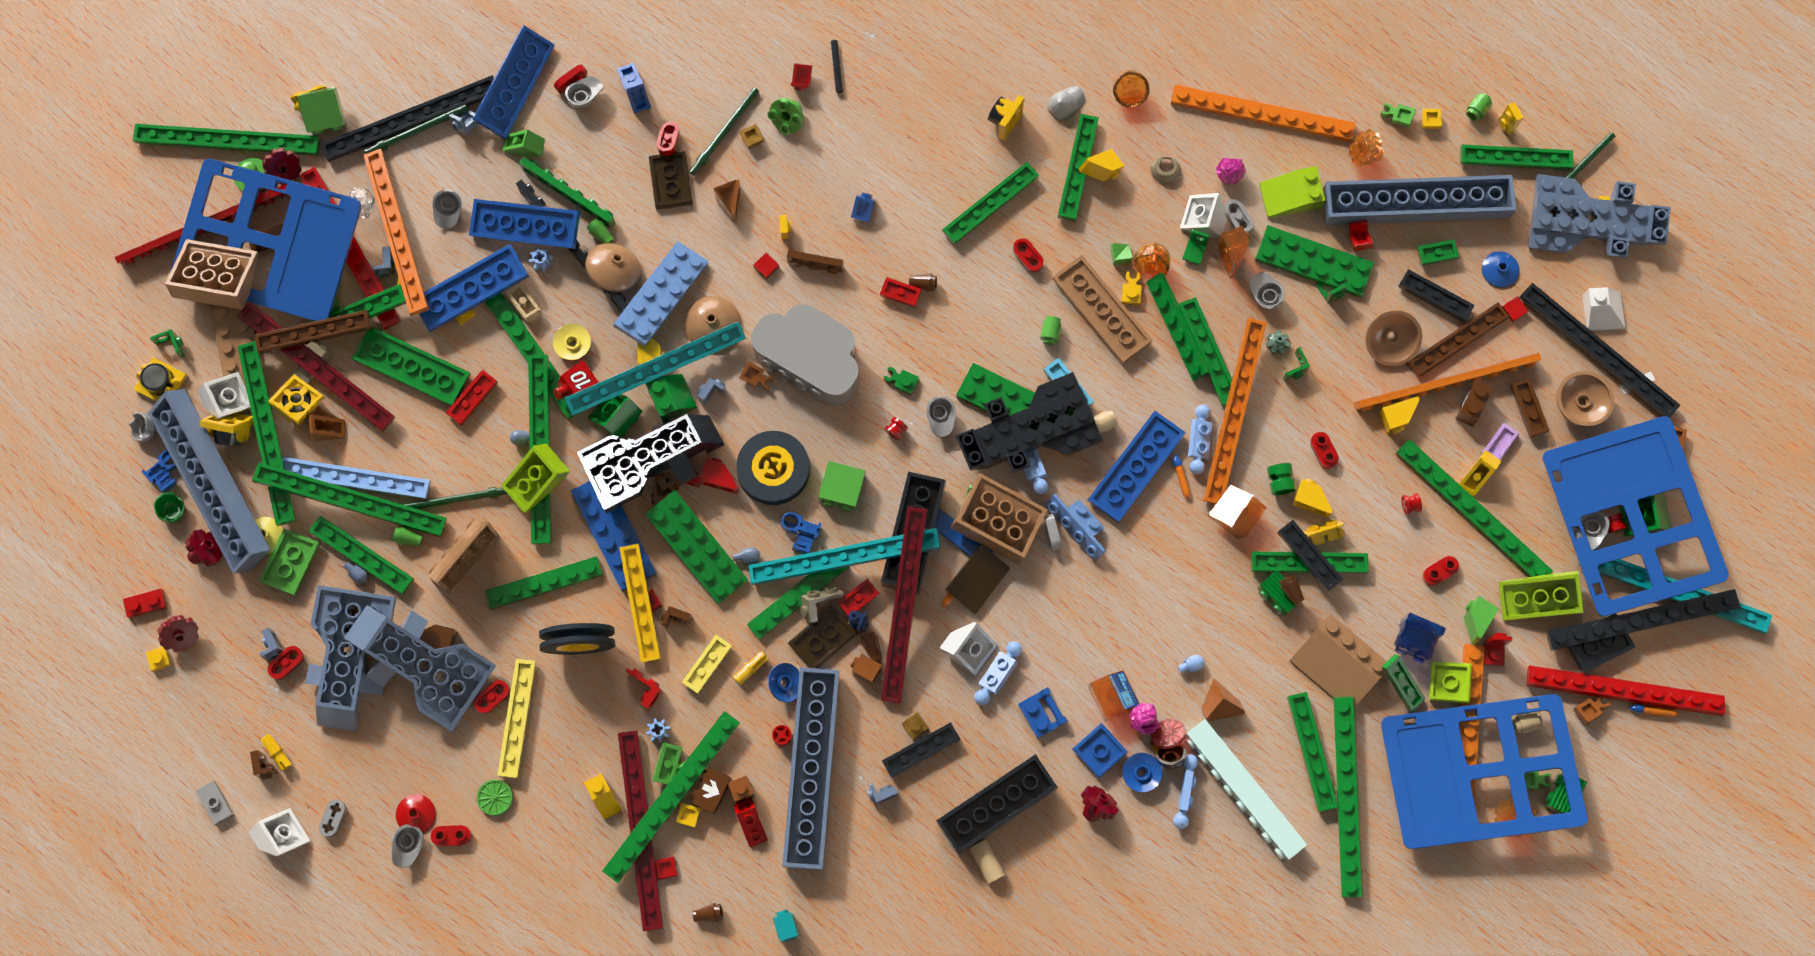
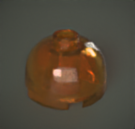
(1131, 88)
(1152, 259)

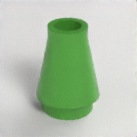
(599, 231)
(404, 536)

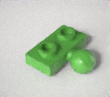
(667, 763)

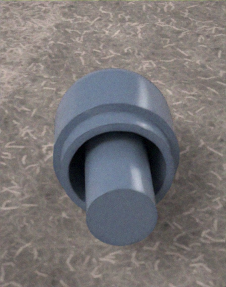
(519, 437)
(747, 556)
(356, 573)

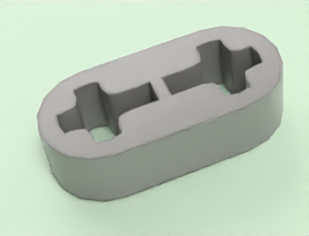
(1052, 532)
(328, 816)

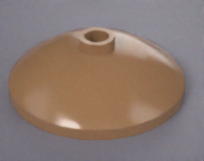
(608, 272)
(697, 316)
(1403, 344)
(1593, 391)

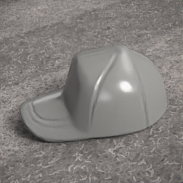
(582, 93)
(1066, 103)
(446, 208)
(1266, 290)
(941, 415)
(1595, 528)
(406, 845)

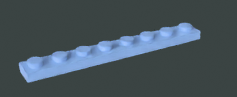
(360, 478)

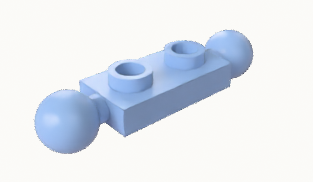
(1200, 439)
(1036, 472)
(998, 673)
(1181, 819)

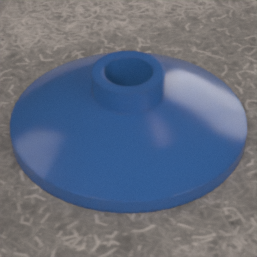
(1497, 276)
(790, 676)
(1143, 762)

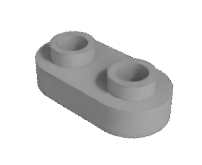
(1240, 217)

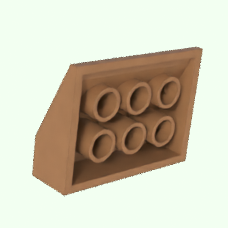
(212, 274)
(999, 519)
(463, 554)
(1339, 661)

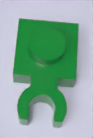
(904, 381)

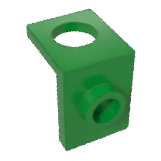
(1195, 247)
(1335, 294)
(170, 335)
(1298, 372)

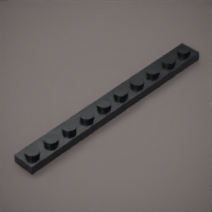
(405, 120)
(528, 192)
(1599, 351)
(1643, 619)

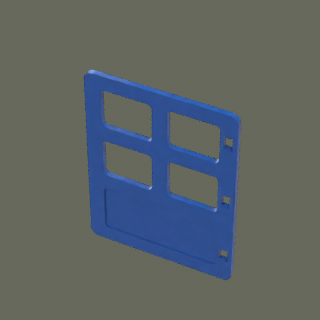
(308, 250)
(1619, 472)
(1434, 779)

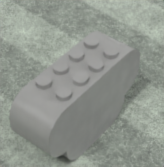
(809, 352)

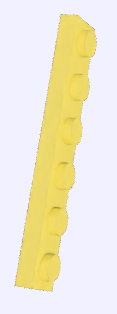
(516, 718)

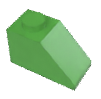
(524, 144)
(1478, 617)

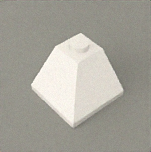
(1204, 214)
(1603, 309)
(224, 395)
(969, 647)
(279, 833)

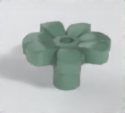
(1278, 342)

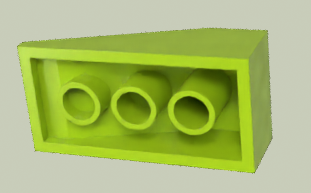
(1541, 596)

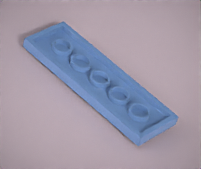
(660, 294)

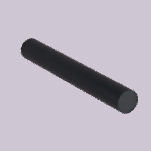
(836, 66)

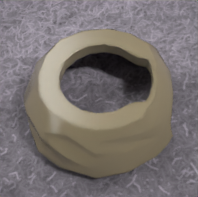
(1165, 177)

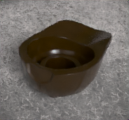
(1169, 758)

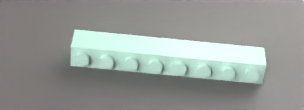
(1245, 790)

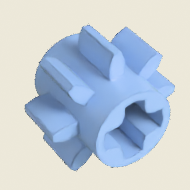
(545, 259)
(662, 733)

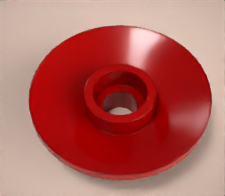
(425, 812)

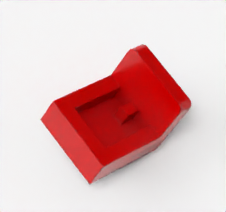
(801, 76)
(1359, 236)

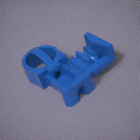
(159, 473)
(805, 529)

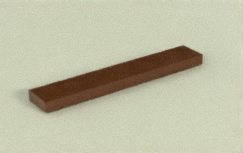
(313, 331)
(1458, 340)

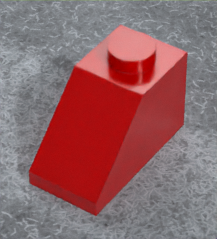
(717, 476)

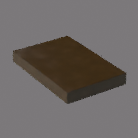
(670, 180)
(977, 578)
(822, 638)

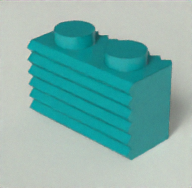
(786, 926)

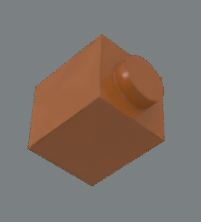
(866, 668)
(741, 789)

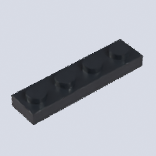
(1436, 295)
(1310, 556)
(921, 750)

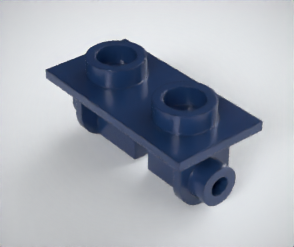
(859, 621)

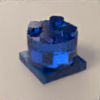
(1418, 637)

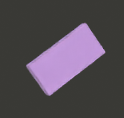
(1501, 441)

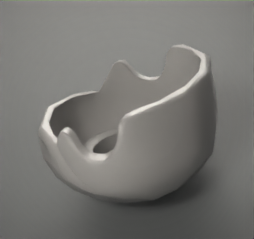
(142, 427)

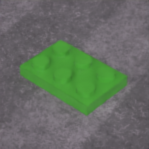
(289, 562)

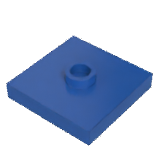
(1099, 750)

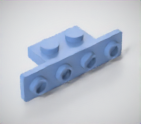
(1079, 523)

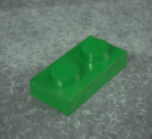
(1437, 252)

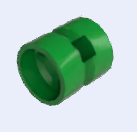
(1281, 479)

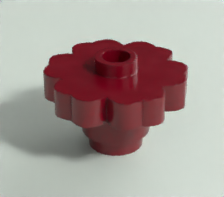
(282, 164)
(203, 548)
(178, 633)
(1098, 804)

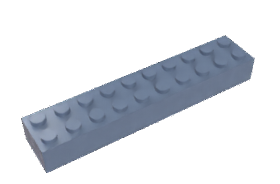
(1419, 199)
(209, 481)
(811, 769)

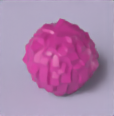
(1230, 170)
(1144, 718)

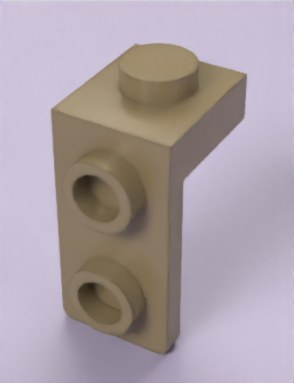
(318, 349)
(808, 608)

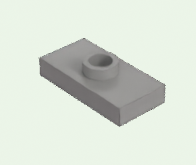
(214, 802)

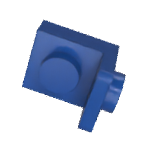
(863, 207)

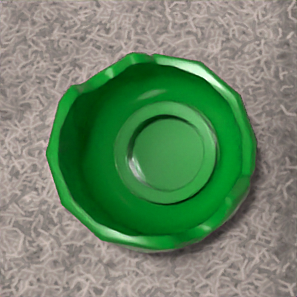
(169, 508)

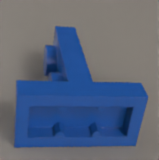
(634, 88)

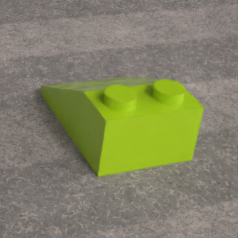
(1293, 192)
(535, 477)

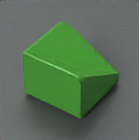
(1120, 253)

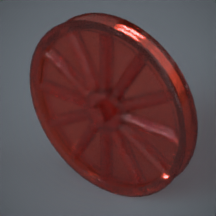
(1169, 734)

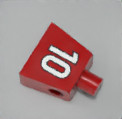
(575, 380)

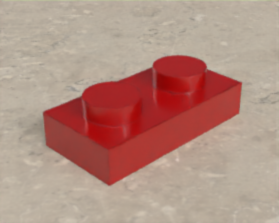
(900, 292)
(858, 597)
(144, 603)

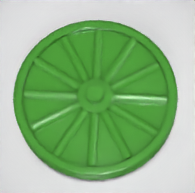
(494, 797)

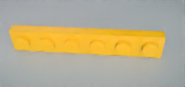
(639, 603)

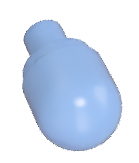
(1192, 664)

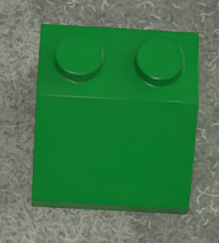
(671, 396)
(615, 415)
(1654, 514)

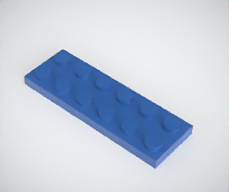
(513, 82)
(524, 223)
(472, 287)
(1136, 466)
(610, 532)

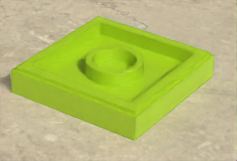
(1450, 682)

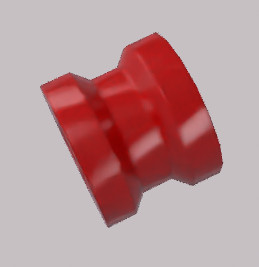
(896, 428)
(1411, 503)
(1616, 524)
(781, 732)

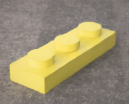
(707, 664)

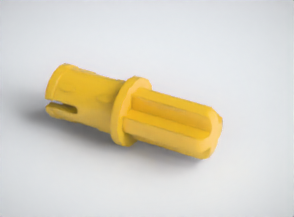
(750, 668)
(276, 752)

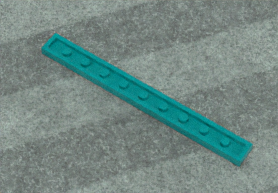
(655, 368)
(836, 558)
(1638, 577)

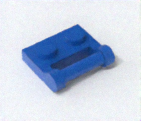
(1036, 715)

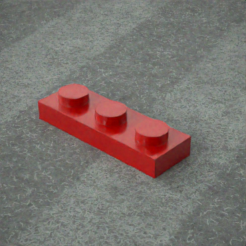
(471, 397)

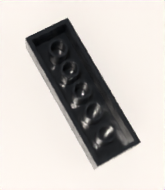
(919, 492)
(996, 804)

